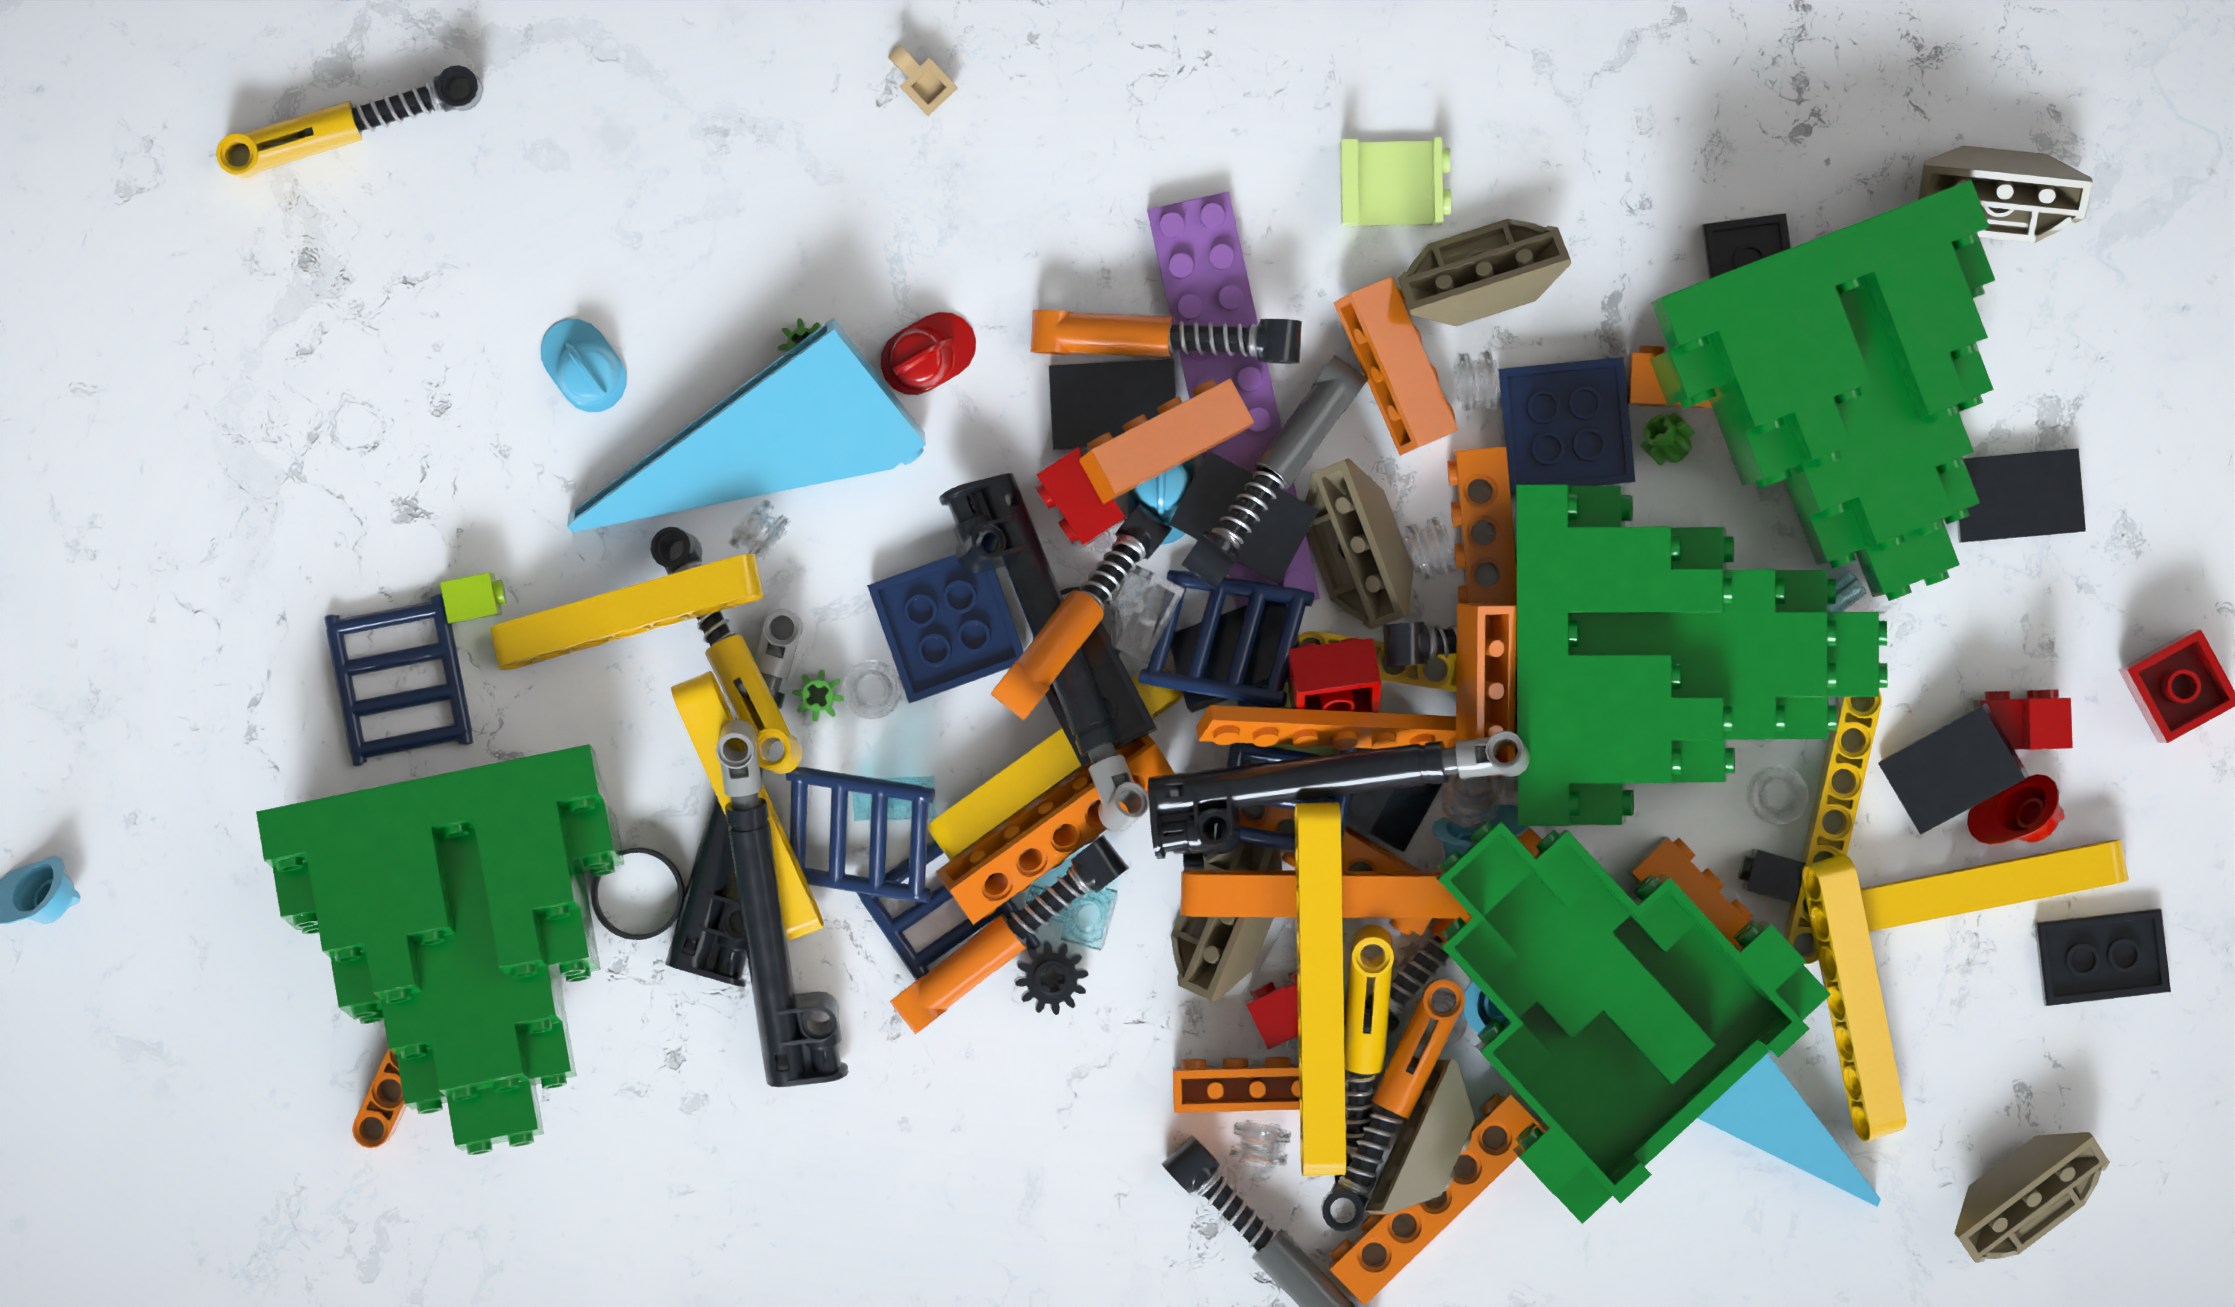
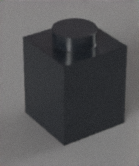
(1771, 875)

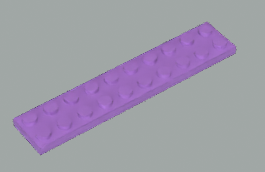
(1208, 284)

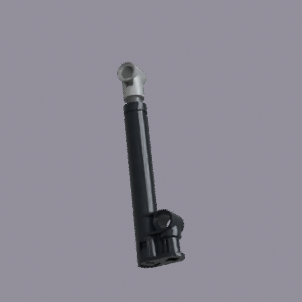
(998, 520)
(1192, 802)
(704, 926)
(787, 1034)

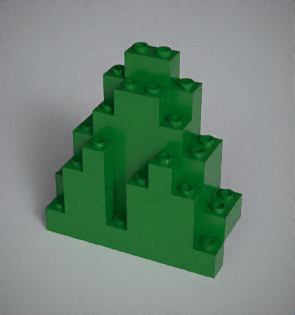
(1849, 380)
(1657, 655)
(453, 923)
(1612, 1005)

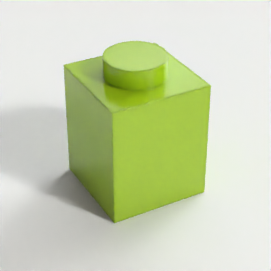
(473, 597)

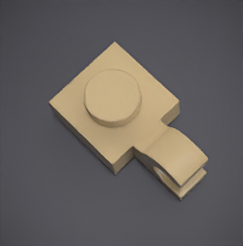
(925, 83)

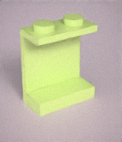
(1393, 183)

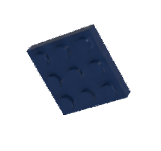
(1567, 424)
(945, 626)

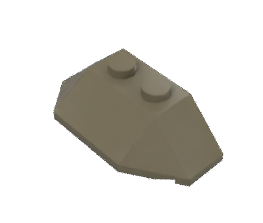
(2020, 191)
(1484, 271)
(1358, 545)
(1221, 951)
(1427, 1144)
(2029, 1194)

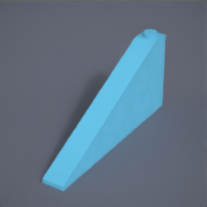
(791, 426)
(1775, 1119)

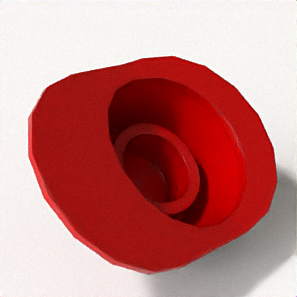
(928, 353)
(2021, 812)

